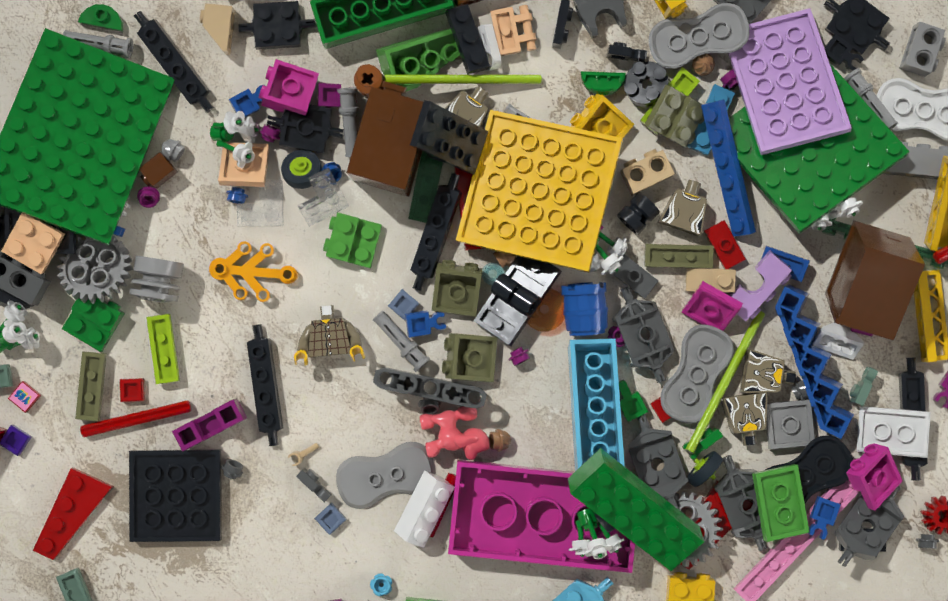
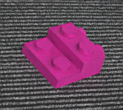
(288, 87)
(874, 475)

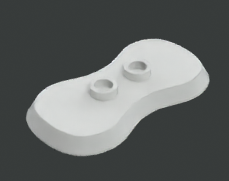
(916, 106)

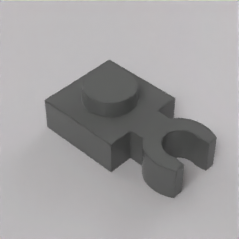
(310, 480)

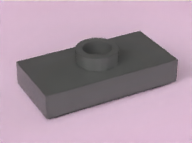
(635, 277)

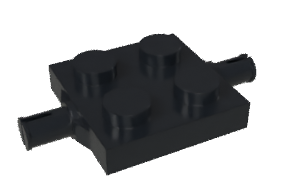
(857, 24)
(277, 25)
(306, 131)

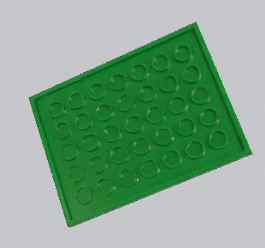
(78, 135)

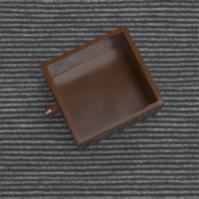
(382, 145)
(874, 280)

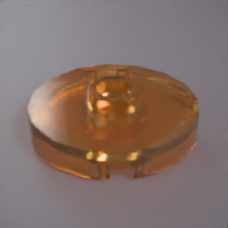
(553, 317)

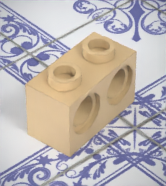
(649, 176)

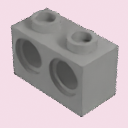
(918, 47)

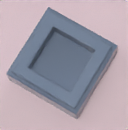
(403, 304)
(330, 518)

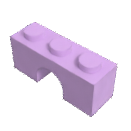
(774, 273)

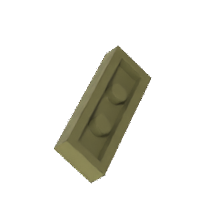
(678, 256)
(91, 386)

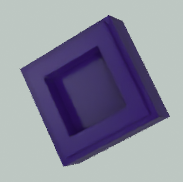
(15, 440)

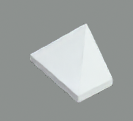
(838, 340)

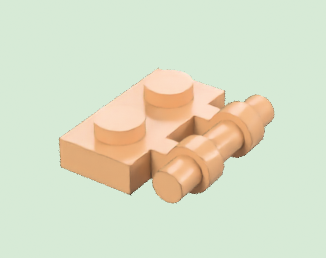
(506, 32)

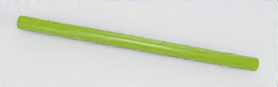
(463, 79)
(724, 383)

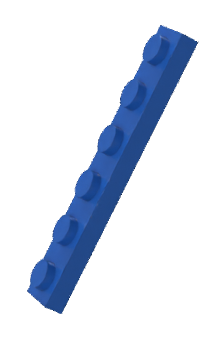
(728, 168)

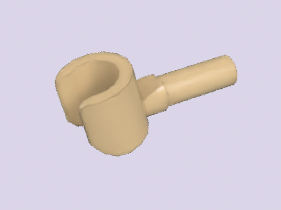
(303, 453)

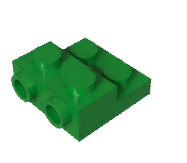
(93, 322)

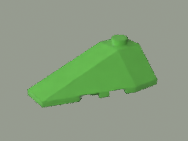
(418, 55)

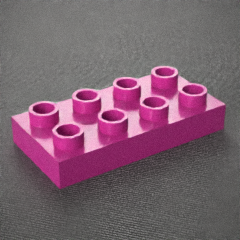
(523, 518)

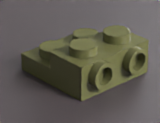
(675, 116)
(457, 288)
(470, 357)

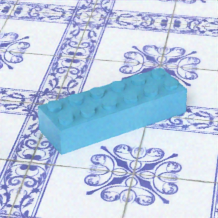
(595, 399)

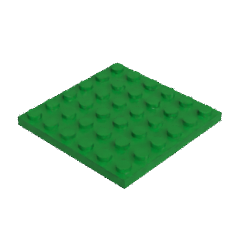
(821, 174)

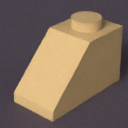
(219, 23)
(719, 278)

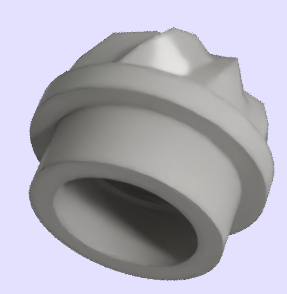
(172, 150)

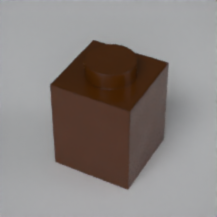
(157, 171)

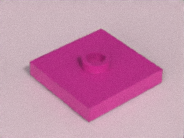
(711, 306)

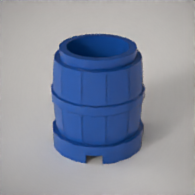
(585, 308)

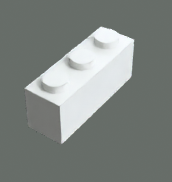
(424, 509)

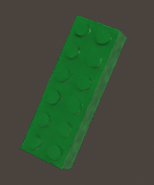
(355, 19)
(635, 509)

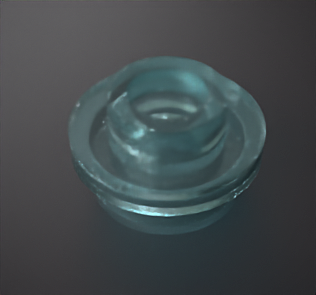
(491, 266)

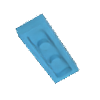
(701, 142)

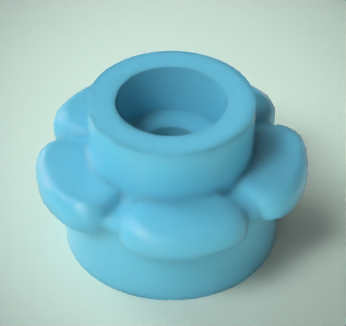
(380, 578)

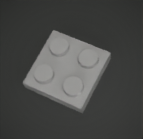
(789, 424)

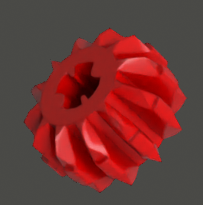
(932, 517)

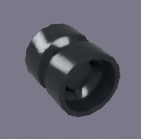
(638, 213)

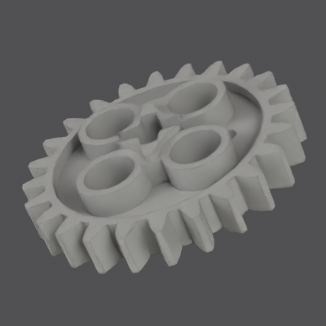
(95, 269)
(708, 523)

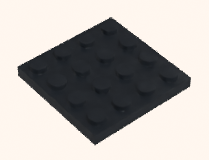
(175, 495)

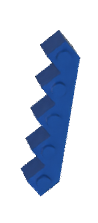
(812, 362)

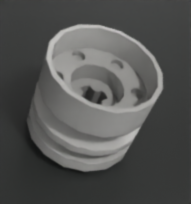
(156, 279)

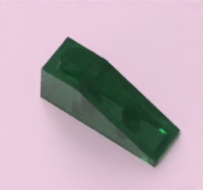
(425, 188)

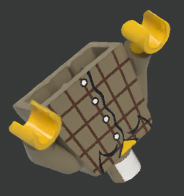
(328, 338)

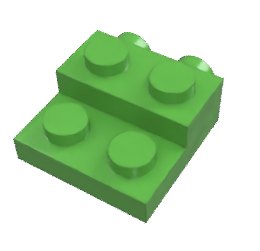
(352, 240)

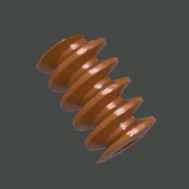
(366, 73)

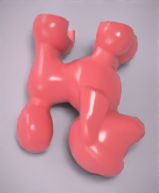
(452, 439)

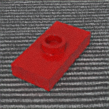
(724, 245)

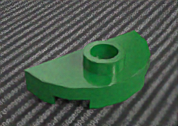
(102, 17)
(602, 82)

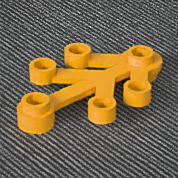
(249, 270)

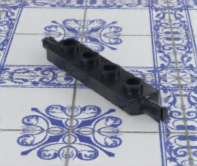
(173, 62)
(436, 231)
(264, 385)
(912, 398)

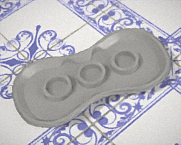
(717, 30)
(703, 357)
(369, 479)

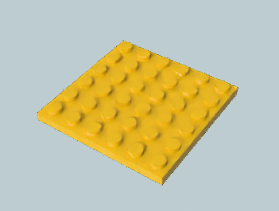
(540, 190)

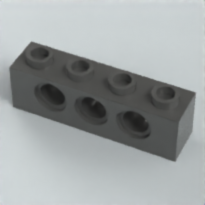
(35, 282)

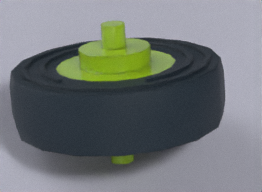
(298, 168)
(704, 469)

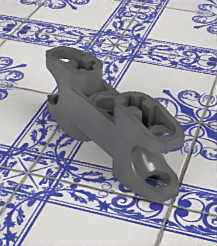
(589, 9)
(417, 388)

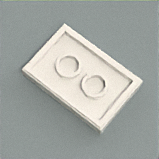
(898, 429)

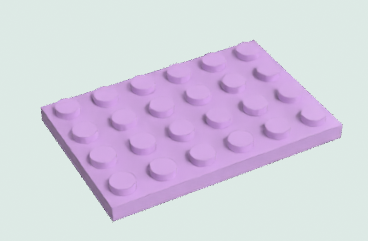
(788, 83)

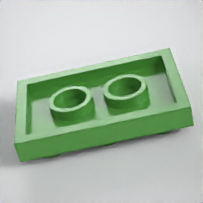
(780, 502)

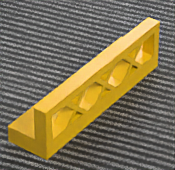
(937, 227)
(924, 317)

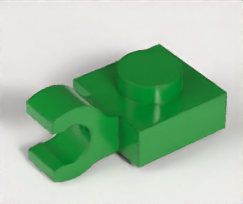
(631, 403)
(709, 437)

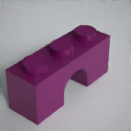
(209, 424)

